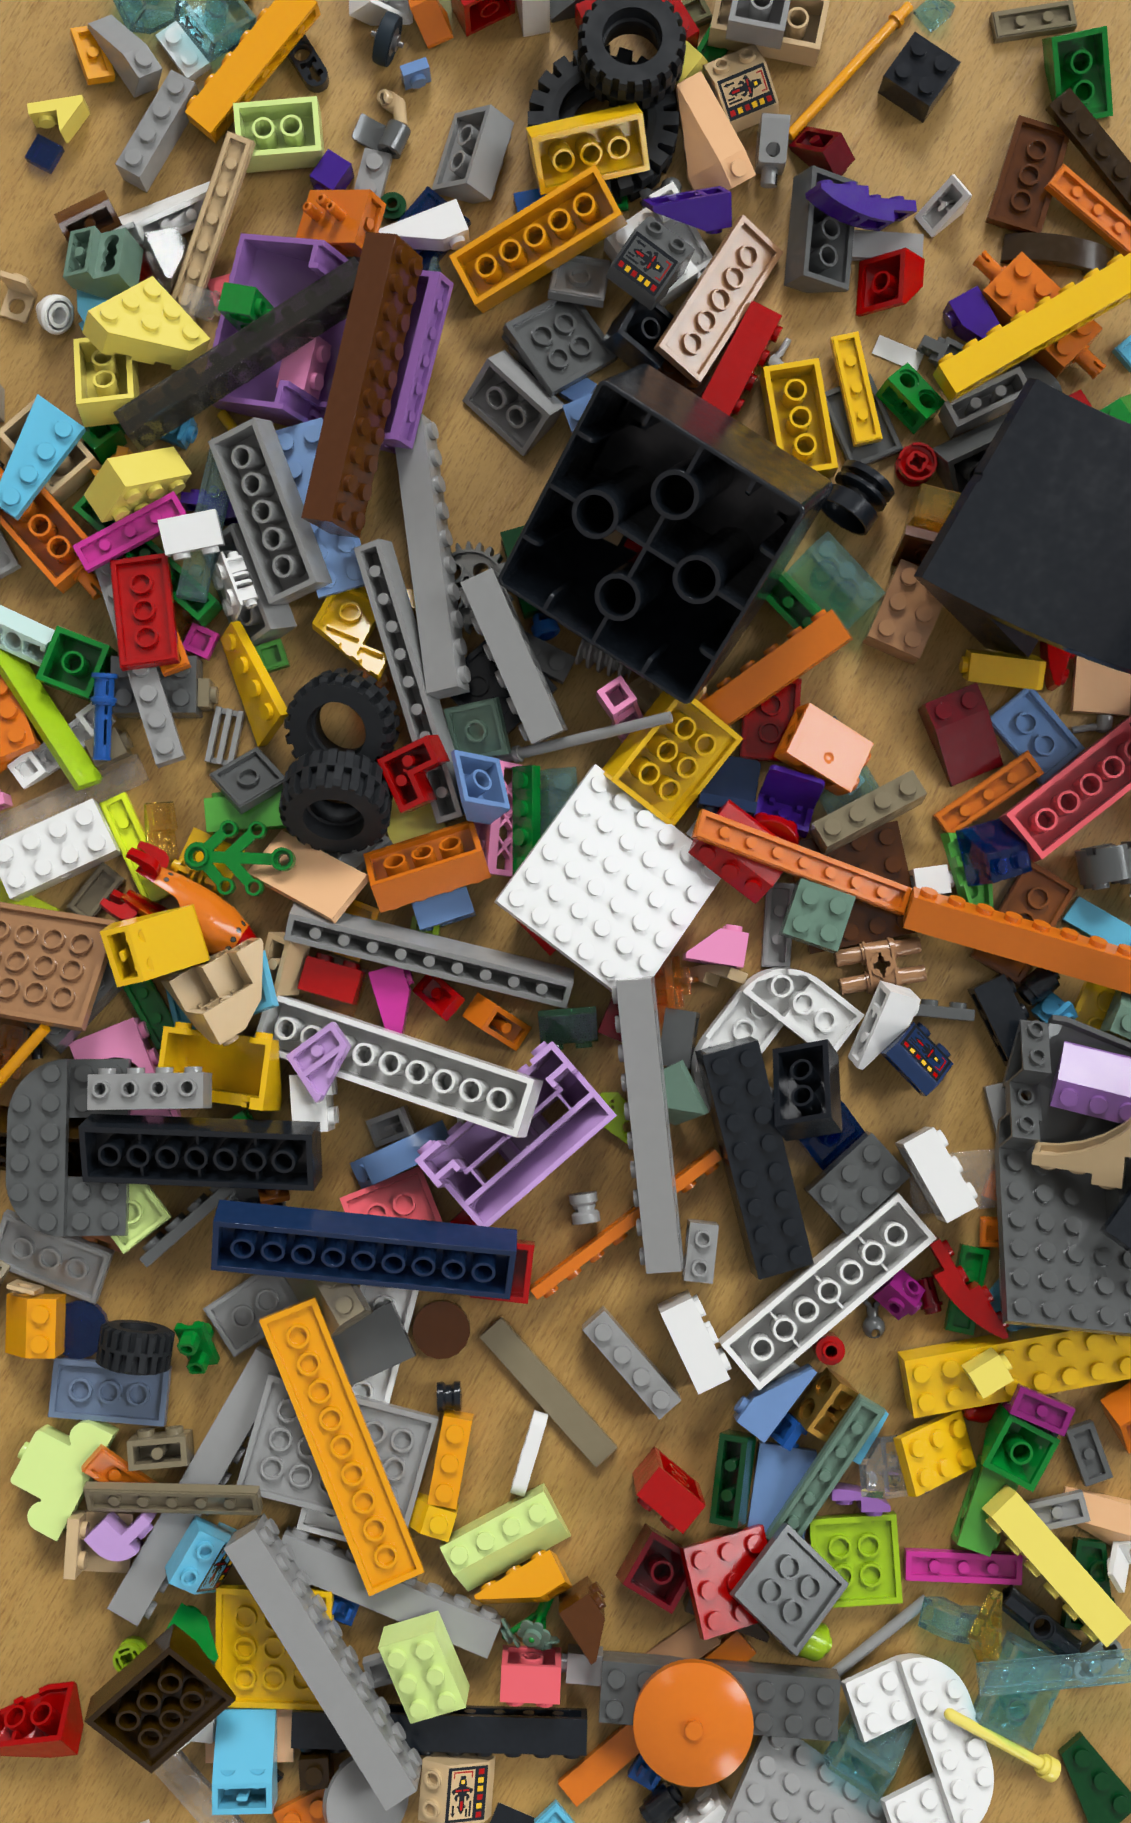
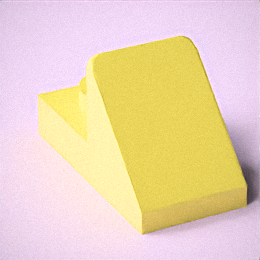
(65, 112)

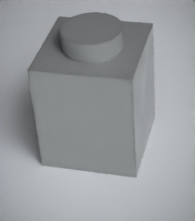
(579, 1669)

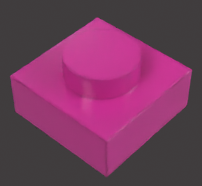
(200, 641)

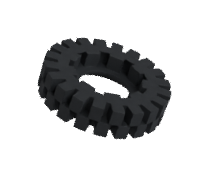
(564, 92)

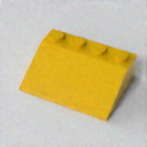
(673, 761)

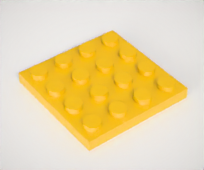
(253, 1656)

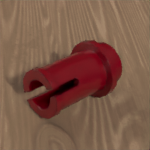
(930, 1298)

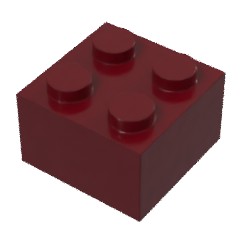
(655, 1569)

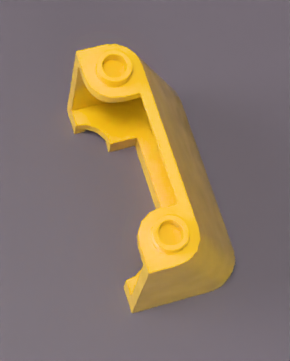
(242, 1072)

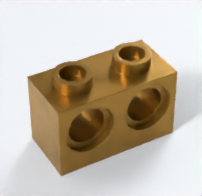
(825, 1404)

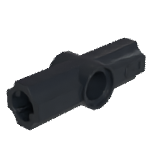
(1027, 1613)

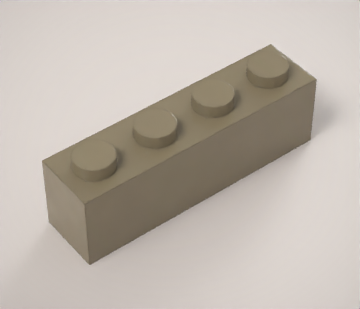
(868, 812)

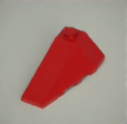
(43, 1723)

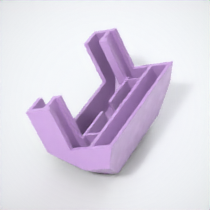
(529, 1158)

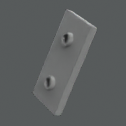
(57, 1262)

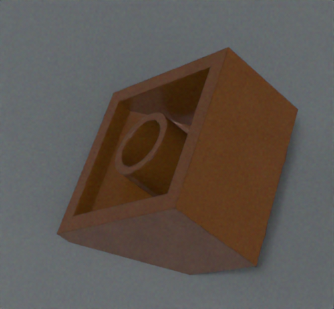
(584, 1615)

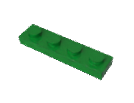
(526, 811)

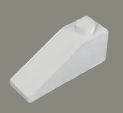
(433, 229)
(884, 1021)

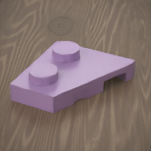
(320, 1059)

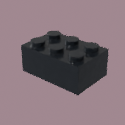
(807, 1090)

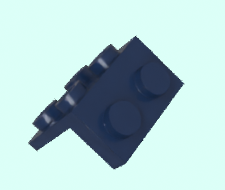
(734, 781)

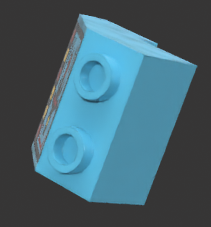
(200, 1557)

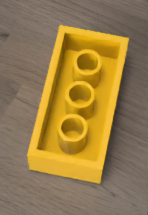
(799, 413)

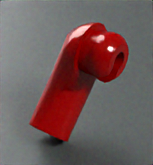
(980, 1414)

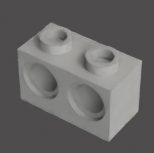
(700, 1251)

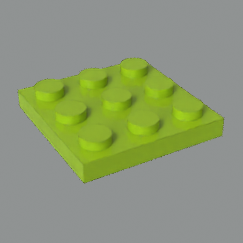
(863, 1553)

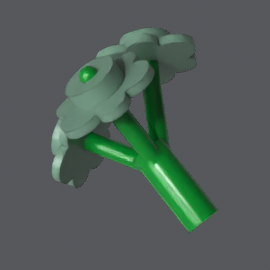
(533, 1634)

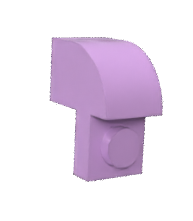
(116, 1540)

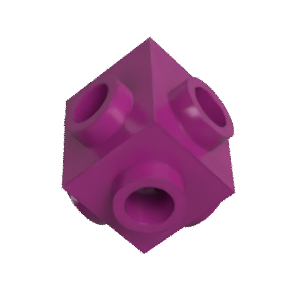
(900, 1295)

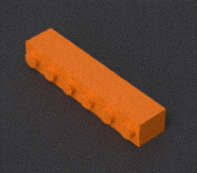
(778, 668)

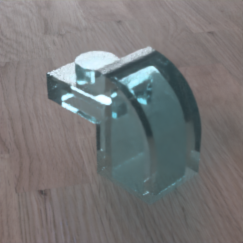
(947, 1618)

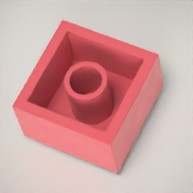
(530, 1676)

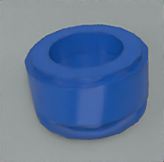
(546, 628)

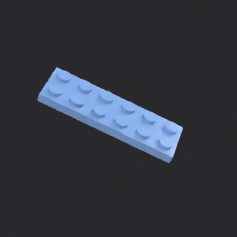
(300, 447)

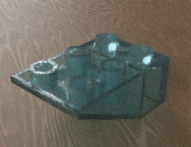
(868, 1764)

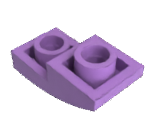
(847, 1493)

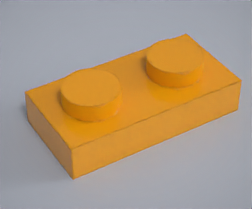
(92, 59)

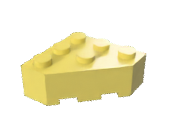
(146, 326)

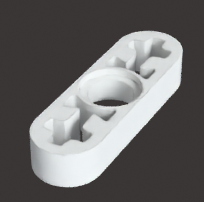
(529, 1453)

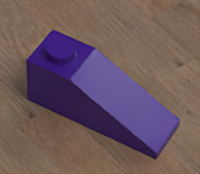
(702, 208)
(970, 315)

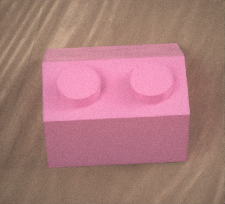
(722, 947)

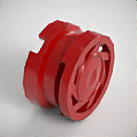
(915, 464)

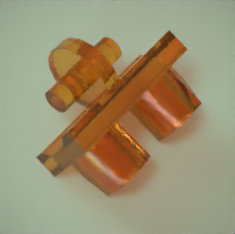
(674, 992)
(10, 1041)

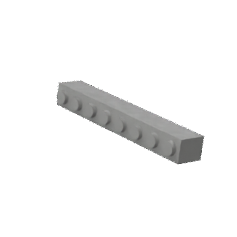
(336, 1572)

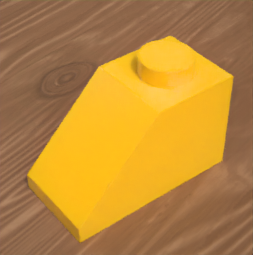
(431, 1519)

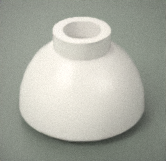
(55, 313)

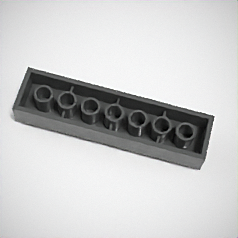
(782, 1697)

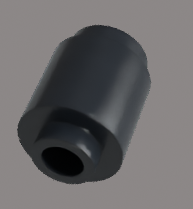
(1038, 985)
(662, 1803)

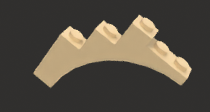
(1100, 1155)

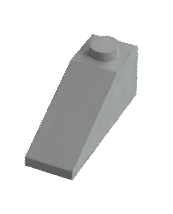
(127, 55)

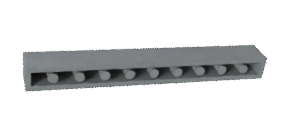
(432, 564)
(403, 652)
(433, 955)
(649, 1125)
(209, 1466)

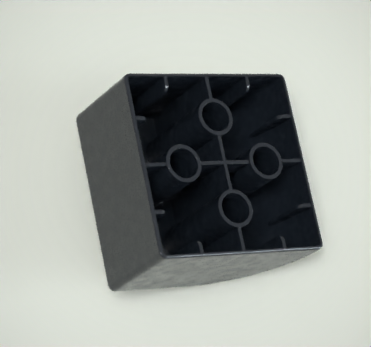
(701, 499)

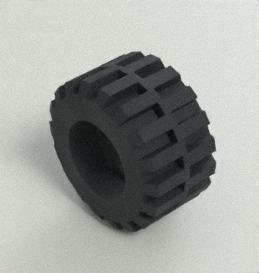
(135, 1347)

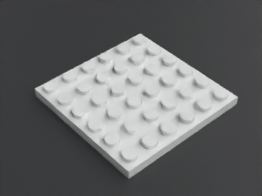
(609, 884)

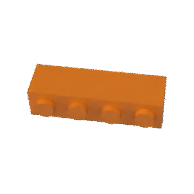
(426, 866)

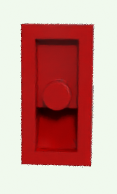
(439, 996)

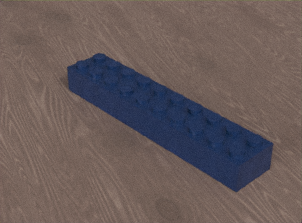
(363, 1249)

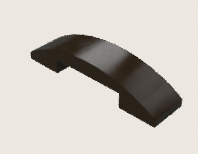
(1056, 250)

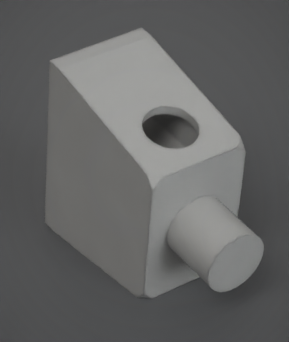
(771, 141)

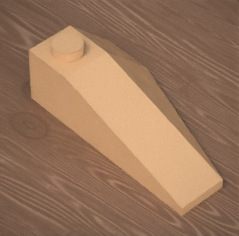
(709, 142)
(1108, 1516)

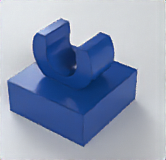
(788, 1432)
(344, 1610)
(643, 1773)

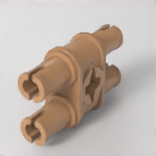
(887, 952)

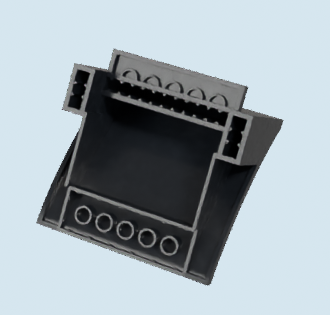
(1043, 534)

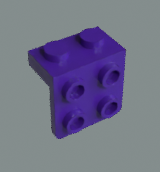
(790, 796)

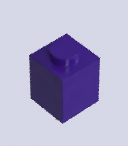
(332, 173)

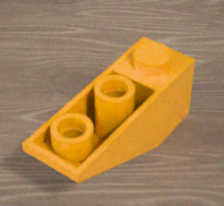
(533, 1582)

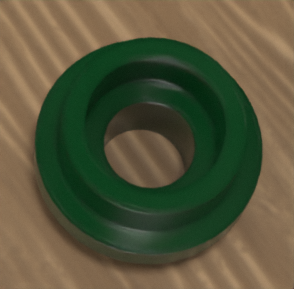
(396, 213)

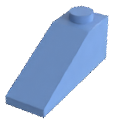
(766, 1407)

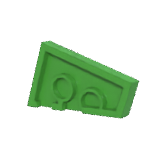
(972, 894)

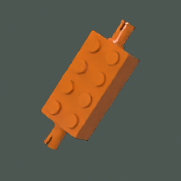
(1019, 289)
(47, 538)

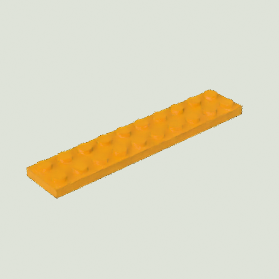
(341, 1445)

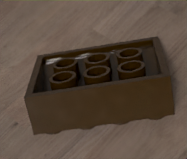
(160, 1699)

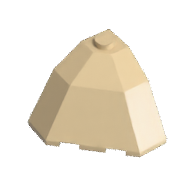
(221, 993)

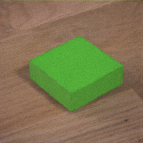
(273, 655)

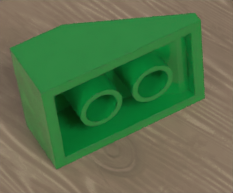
(1083, 64)

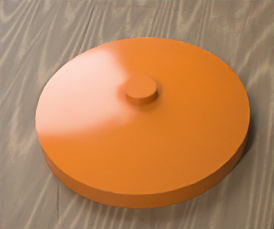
(693, 1723)

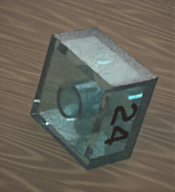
(214, 23)

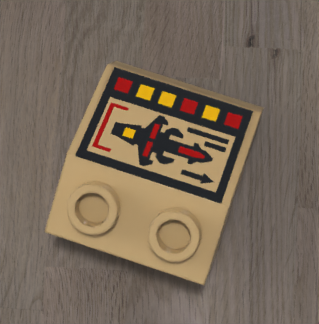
(742, 87)
(456, 1788)

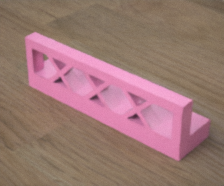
(489, 834)

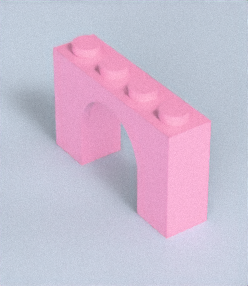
(124, 1041)

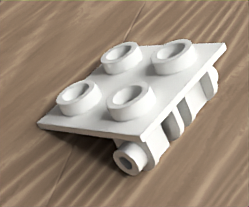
(234, 593)

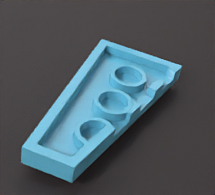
(39, 452)

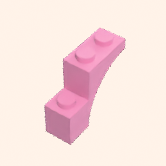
(619, 703)

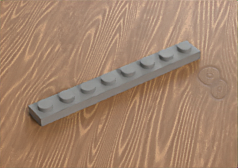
(148, 694)

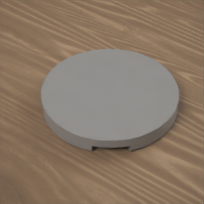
(354, 1801)

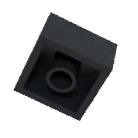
(919, 77)

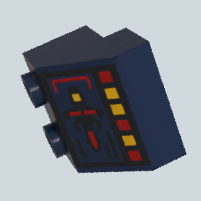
(918, 1058)

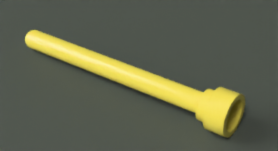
(1044, 1765)

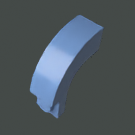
(396, 1156)

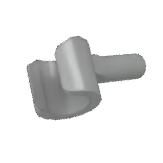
(776, 358)
(1102, 725)

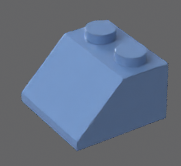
(480, 786)

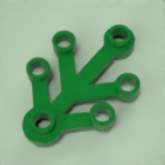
(234, 857)

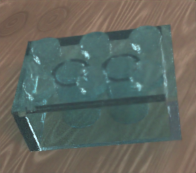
(1020, 1714)

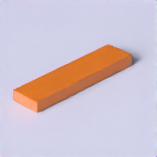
(1091, 208)
(988, 793)

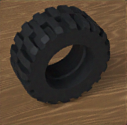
(631, 83)
(354, 692)
(338, 777)

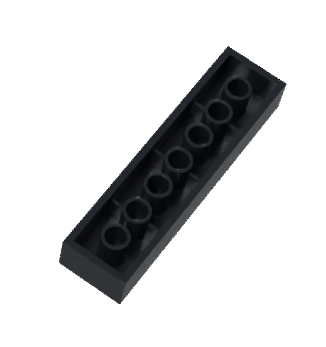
(201, 1152)
(754, 1157)

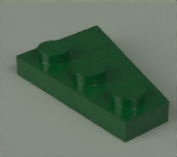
(1093, 1558)
(1097, 1786)

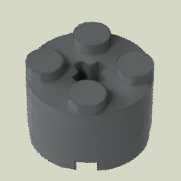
(1104, 864)

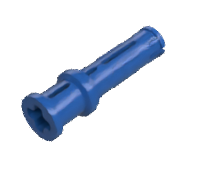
(103, 700)

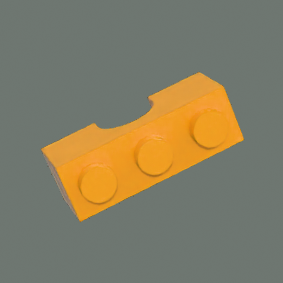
(450, 1459)

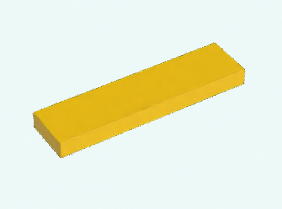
(856, 389)

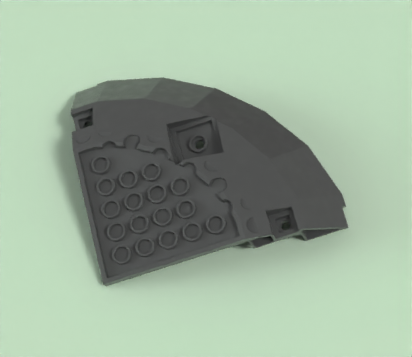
(1051, 1252)

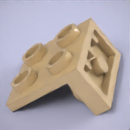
(79, 1554)

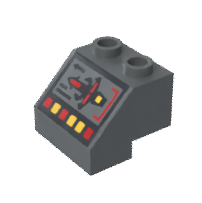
(650, 262)

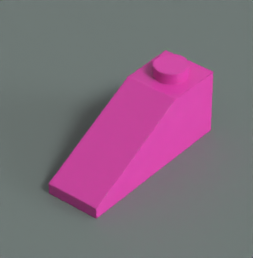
(392, 995)

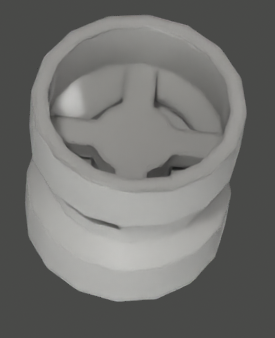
(584, 1207)

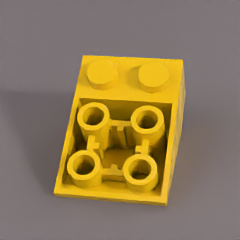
(154, 945)

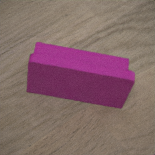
(1040, 1409)

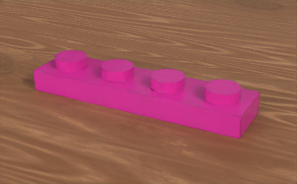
(127, 533)
(962, 1566)

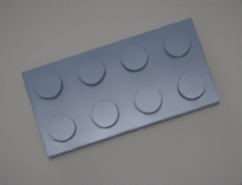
(96, 1394)

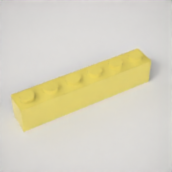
(1056, 1565)

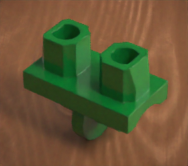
(197, 1345)

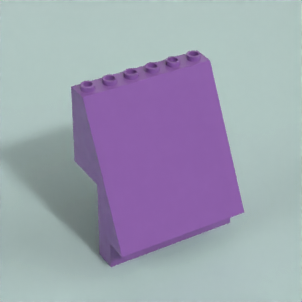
(285, 267)

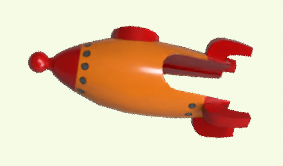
(219, 920)

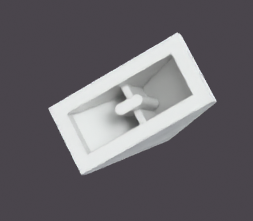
(944, 206)

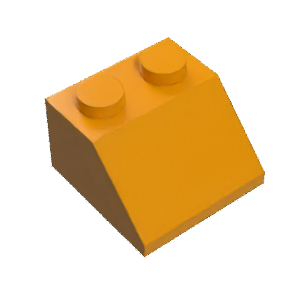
(35, 1325)

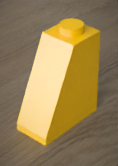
(1003, 669)

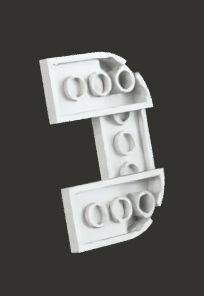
(779, 999)
(962, 1768)

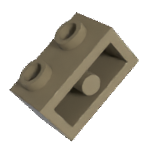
(160, 1449)

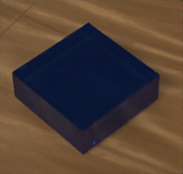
(44, 153)

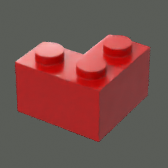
(407, 770)

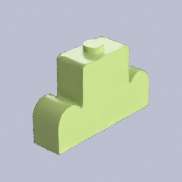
(54, 1473)

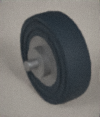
(387, 39)

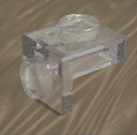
(200, 302)

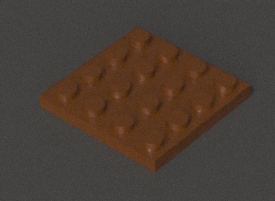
(883, 855)

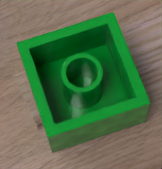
(72, 660)

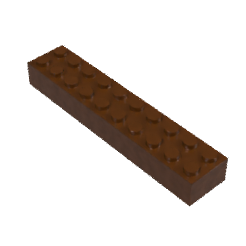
(363, 385)

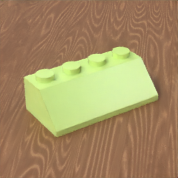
(504, 1538)

